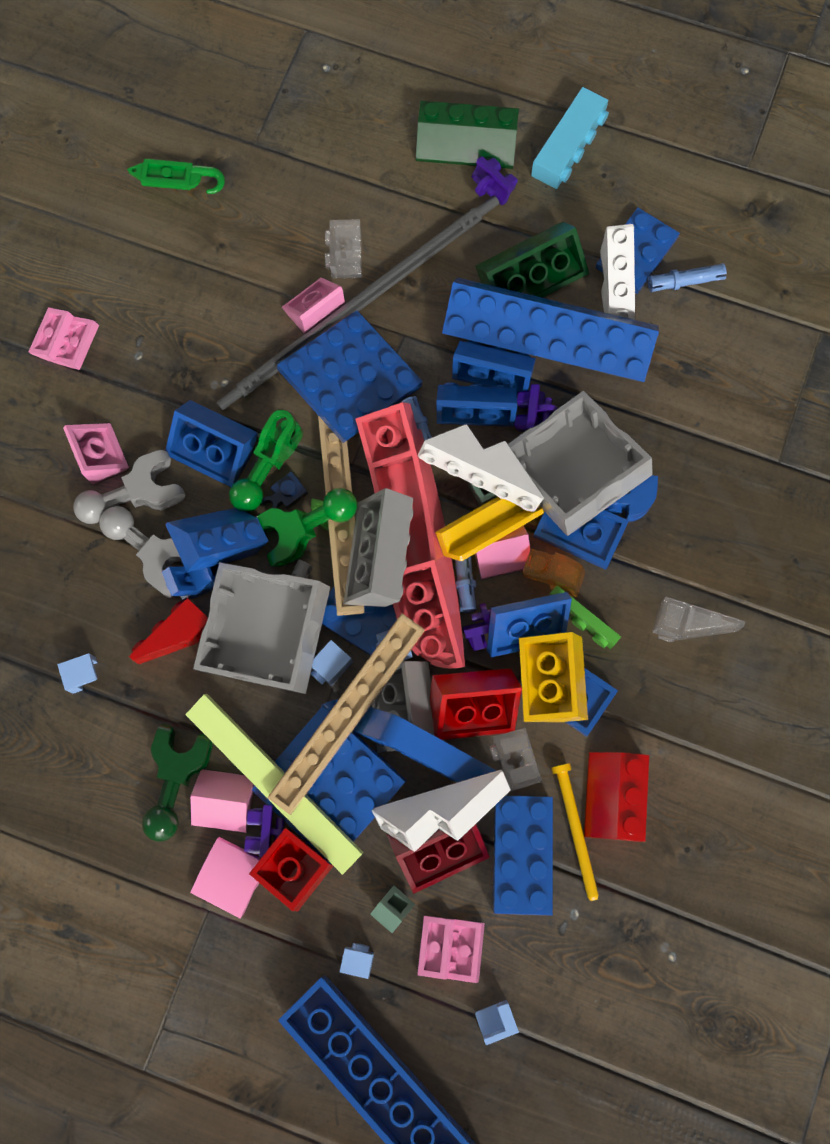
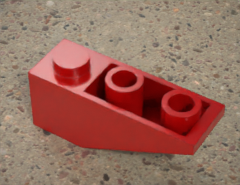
(177, 632)

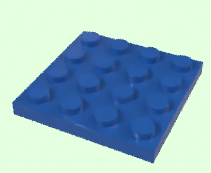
(349, 374)
(349, 784)

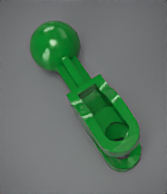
(272, 450)
(297, 526)

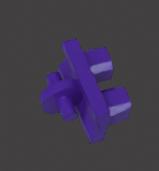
(491, 181)
(538, 408)
(476, 631)
(262, 817)

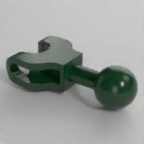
(175, 770)

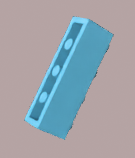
(570, 138)

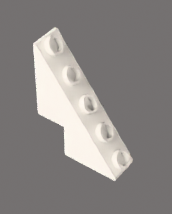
(618, 271)
(489, 468)
(448, 808)

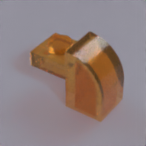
(555, 571)

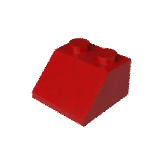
(291, 870)

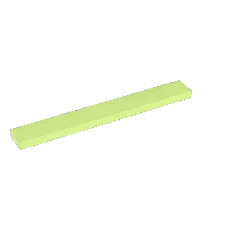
(265, 775)

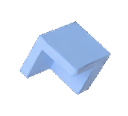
(78, 672)
(496, 1022)

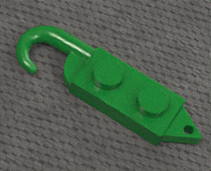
(175, 175)

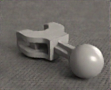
(138, 488)
(154, 552)

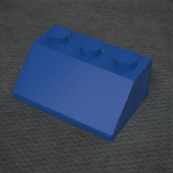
(492, 366)
(476, 405)
(210, 442)
(216, 538)

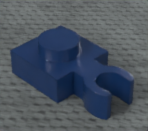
(286, 492)

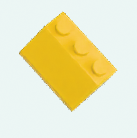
(553, 678)

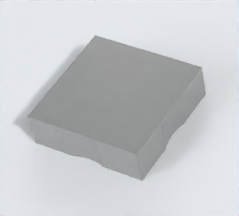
(580, 462)
(262, 627)

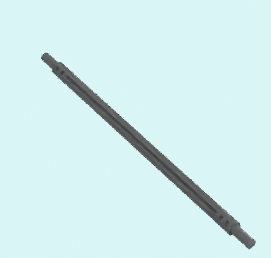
(362, 299)

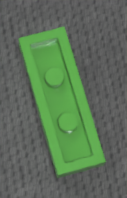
(584, 619)

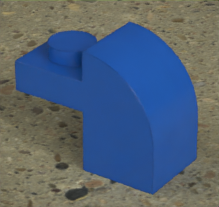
(637, 501)
(191, 583)

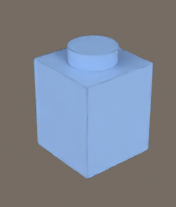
(330, 664)

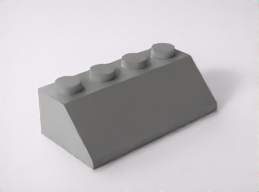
(379, 549)

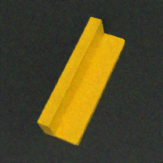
(482, 527)

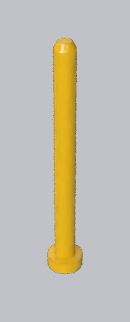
(576, 830)

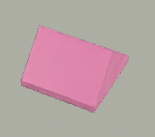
(314, 304)
(96, 451)
(504, 555)
(221, 801)

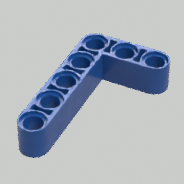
(419, 745)

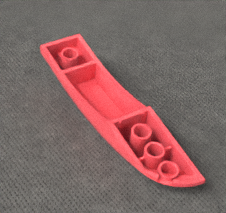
(428, 581)

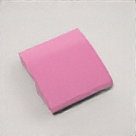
(63, 338)
(226, 877)
(451, 949)

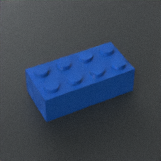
(523, 856)

